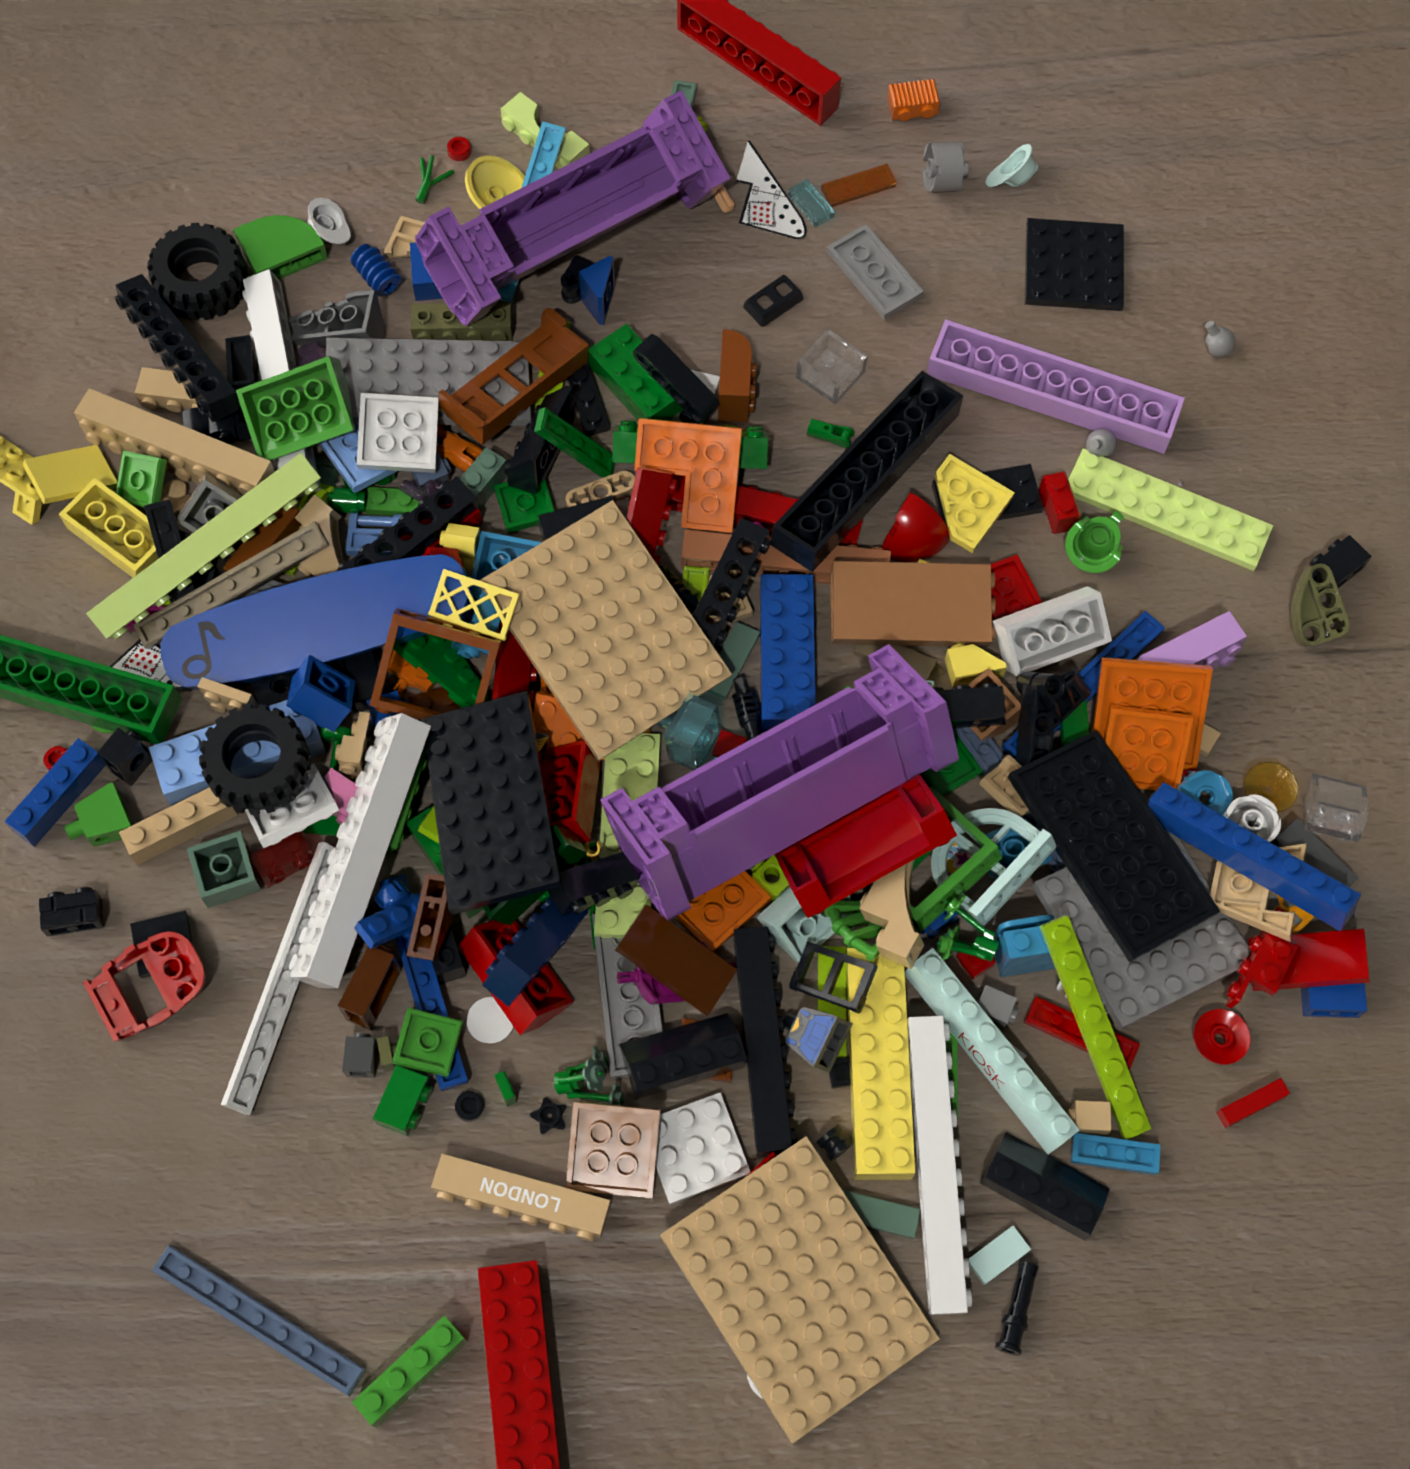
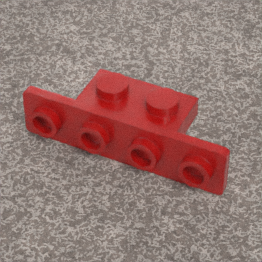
(1264, 967)

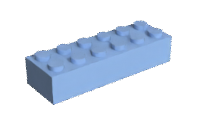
(179, 766)

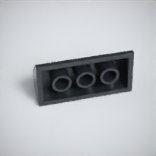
(535, 454)
(683, 1055)
(1046, 1186)

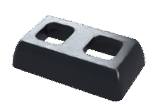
(780, 303)

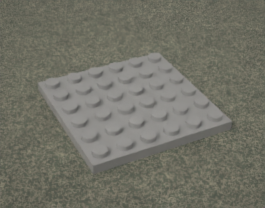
(1160, 976)

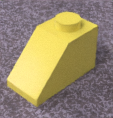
(968, 662)

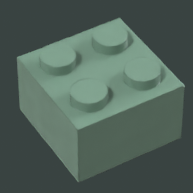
(223, 869)

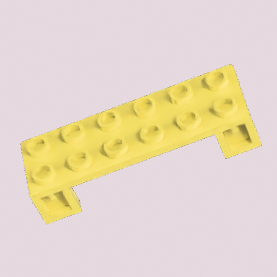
(13, 475)

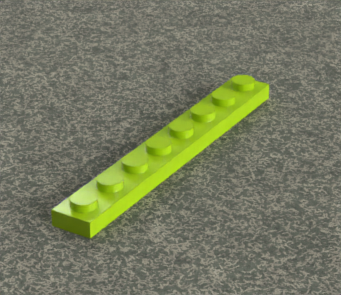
(1095, 1027)

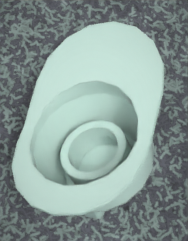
(1015, 169)

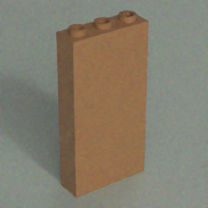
(911, 604)

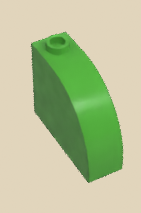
(280, 245)

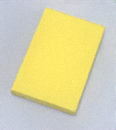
(68, 472)

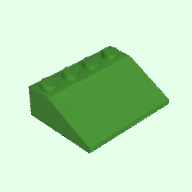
(297, 408)

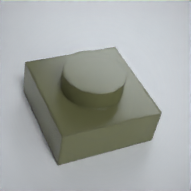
(386, 1052)

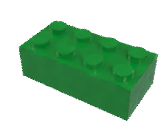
(632, 385)

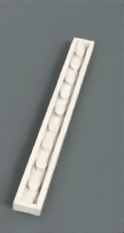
(275, 999)

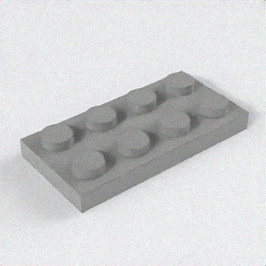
(874, 271)

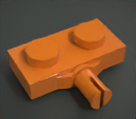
(408, 675)

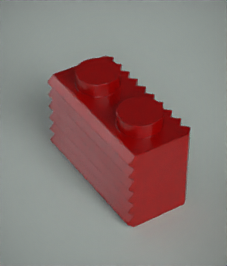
(1059, 502)

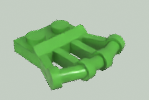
(855, 938)

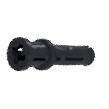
(1015, 1321)

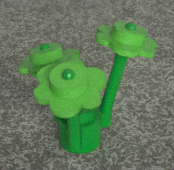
(982, 947)

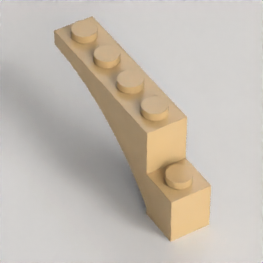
(331, 557)
(890, 908)

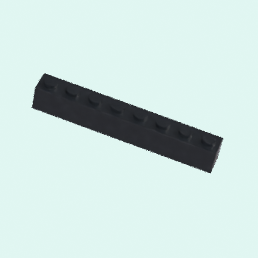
(762, 1041)

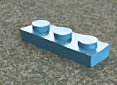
(1115, 1153)

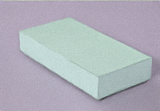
(998, 1255)

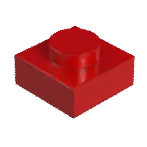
(973, 965)

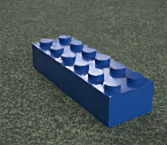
(786, 647)

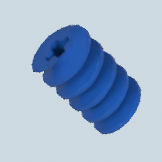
(375, 269)

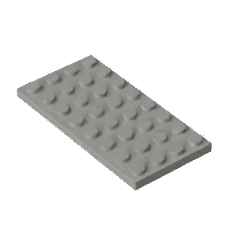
(424, 369)

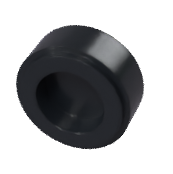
(469, 1106)

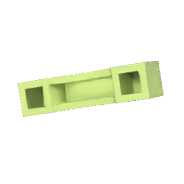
(522, 116)

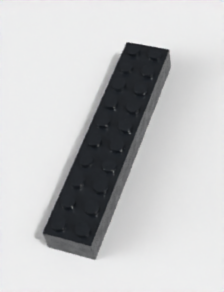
(865, 471)

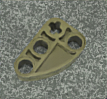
(1310, 613)

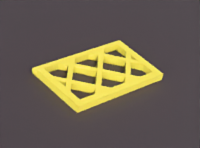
(481, 626)

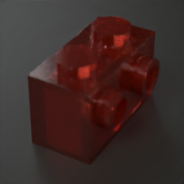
(282, 859)

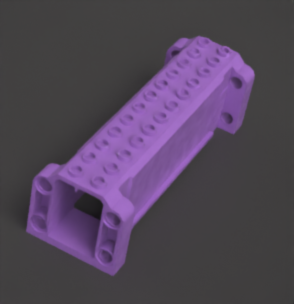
(570, 208)
(783, 784)

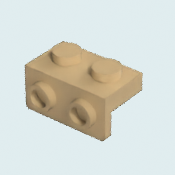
(1002, 790)

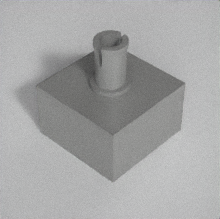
(206, 502)

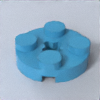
(1211, 783)

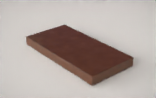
(676, 960)

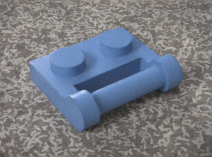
(358, 537)

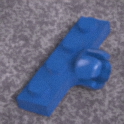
(396, 917)

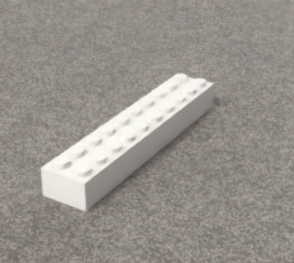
(359, 851)

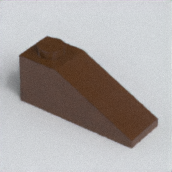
(431, 919)

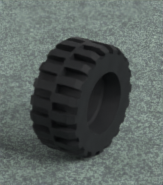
(193, 246)
(237, 731)

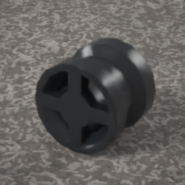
(834, 1143)

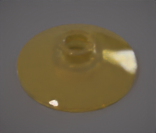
(1276, 777)

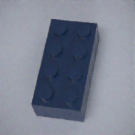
(530, 952)

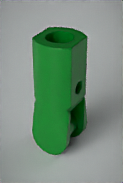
(826, 431)

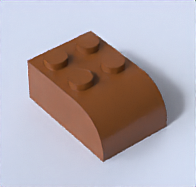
(736, 378)

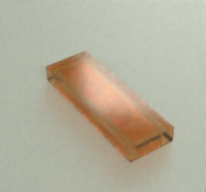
(858, 185)

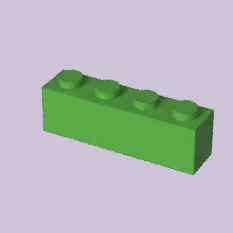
(409, 1372)

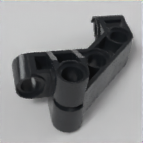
(1050, 701)

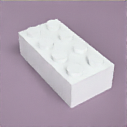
(1052, 630)

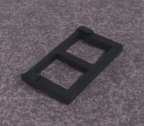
(826, 995)

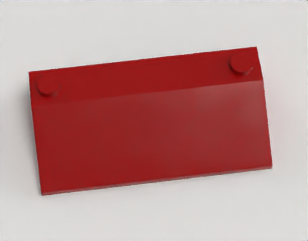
(865, 845)

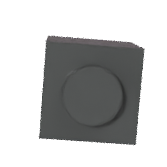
(360, 1056)

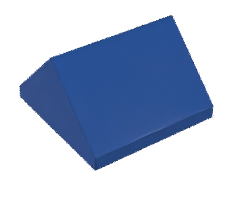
(597, 288)

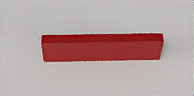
(1063, 1026)

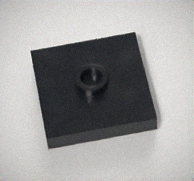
(142, 930)

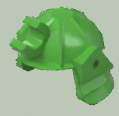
(1095, 543)

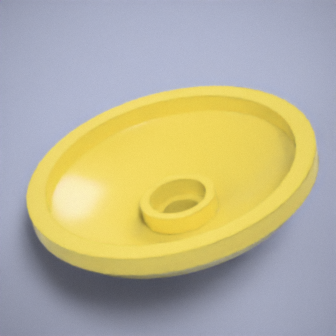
(491, 179)

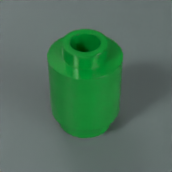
(345, 501)

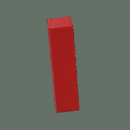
(1253, 1103)

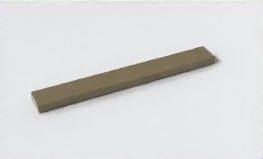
(234, 582)

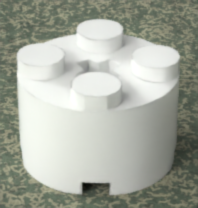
(1258, 813)

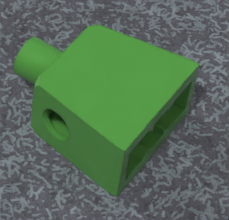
(100, 817)

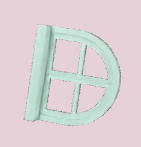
(1009, 879)

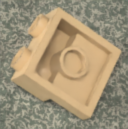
(353, 748)

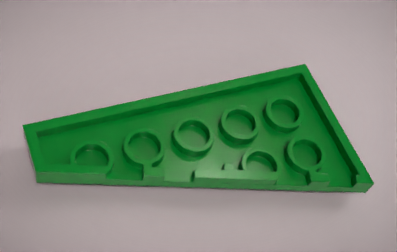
(443, 667)

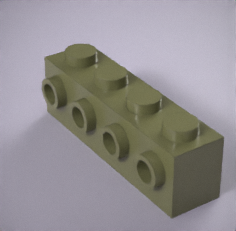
(438, 322)

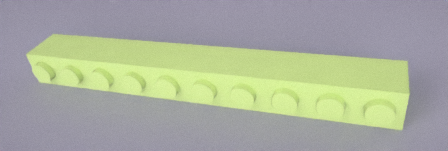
(203, 546)

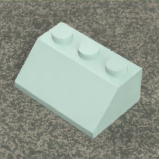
(792, 927)

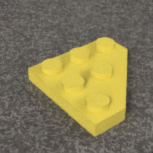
(969, 501)

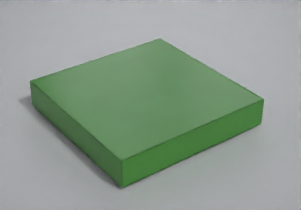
(140, 478)
(427, 1042)

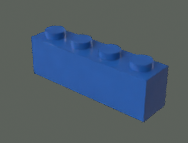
(55, 792)

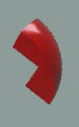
(916, 532)

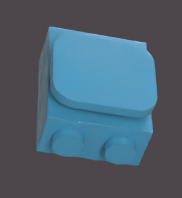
(1022, 946)

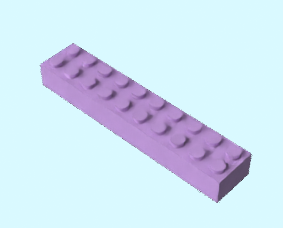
(1054, 386)

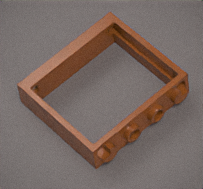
(440, 629)

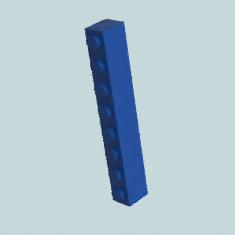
(1254, 857)

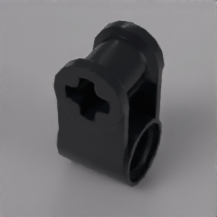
(570, 280)

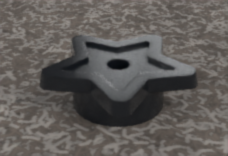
(549, 1108)

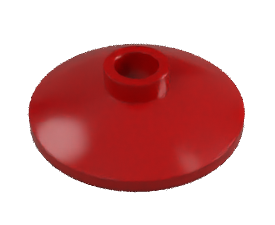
(1230, 1027)

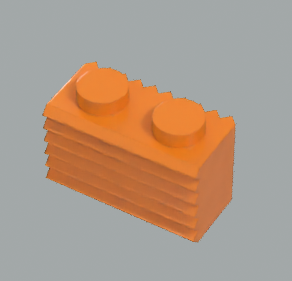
(913, 100)

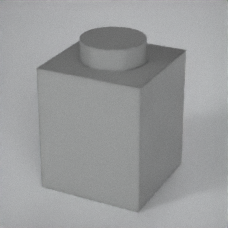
(998, 1006)

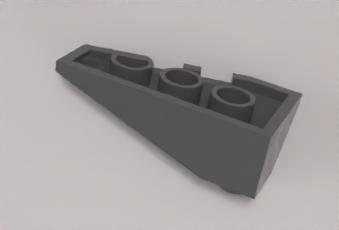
(351, 318)

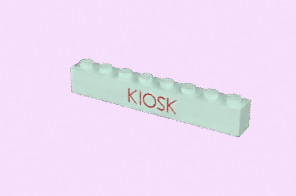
(991, 1051)

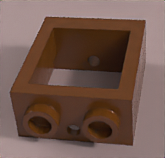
(370, 987)

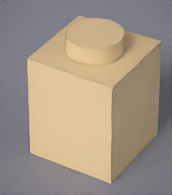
(1091, 1117)

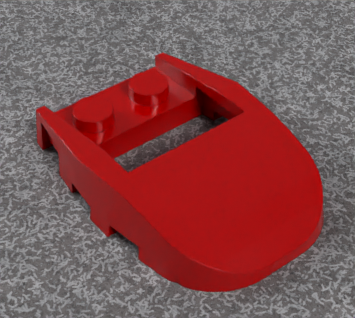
(172, 966)

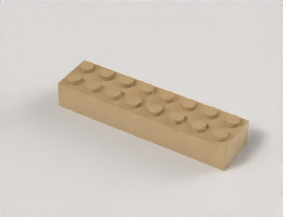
(186, 450)

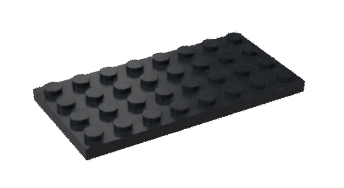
(490, 803)
(1113, 845)

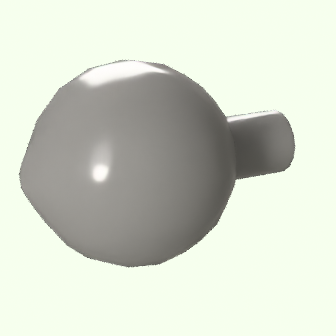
(1219, 340)
(1101, 443)

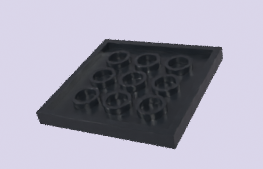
(1074, 264)

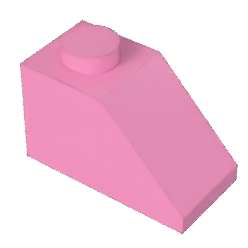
(341, 790)

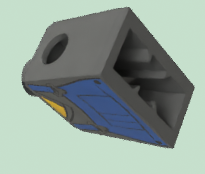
(816, 1036)

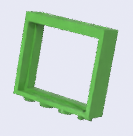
(963, 877)

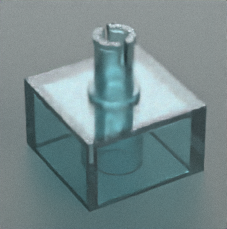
(691, 732)

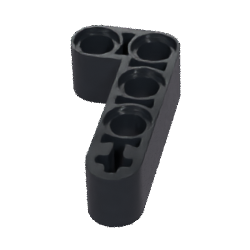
(676, 380)

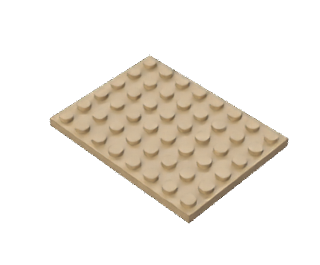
(606, 630)
(799, 1289)

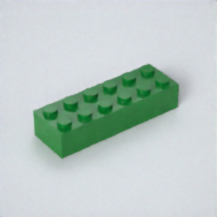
(753, 447)

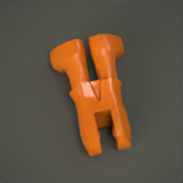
(455, 449)

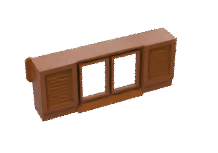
(549, 348)

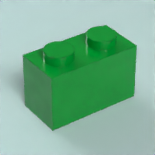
(402, 1101)

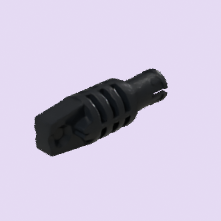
(747, 708)

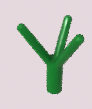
(426, 182)

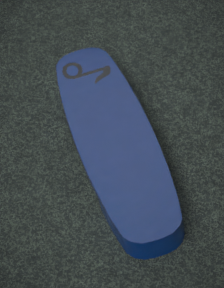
(315, 616)

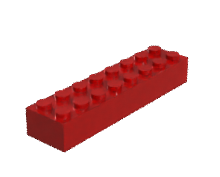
(761, 56)
(518, 1367)

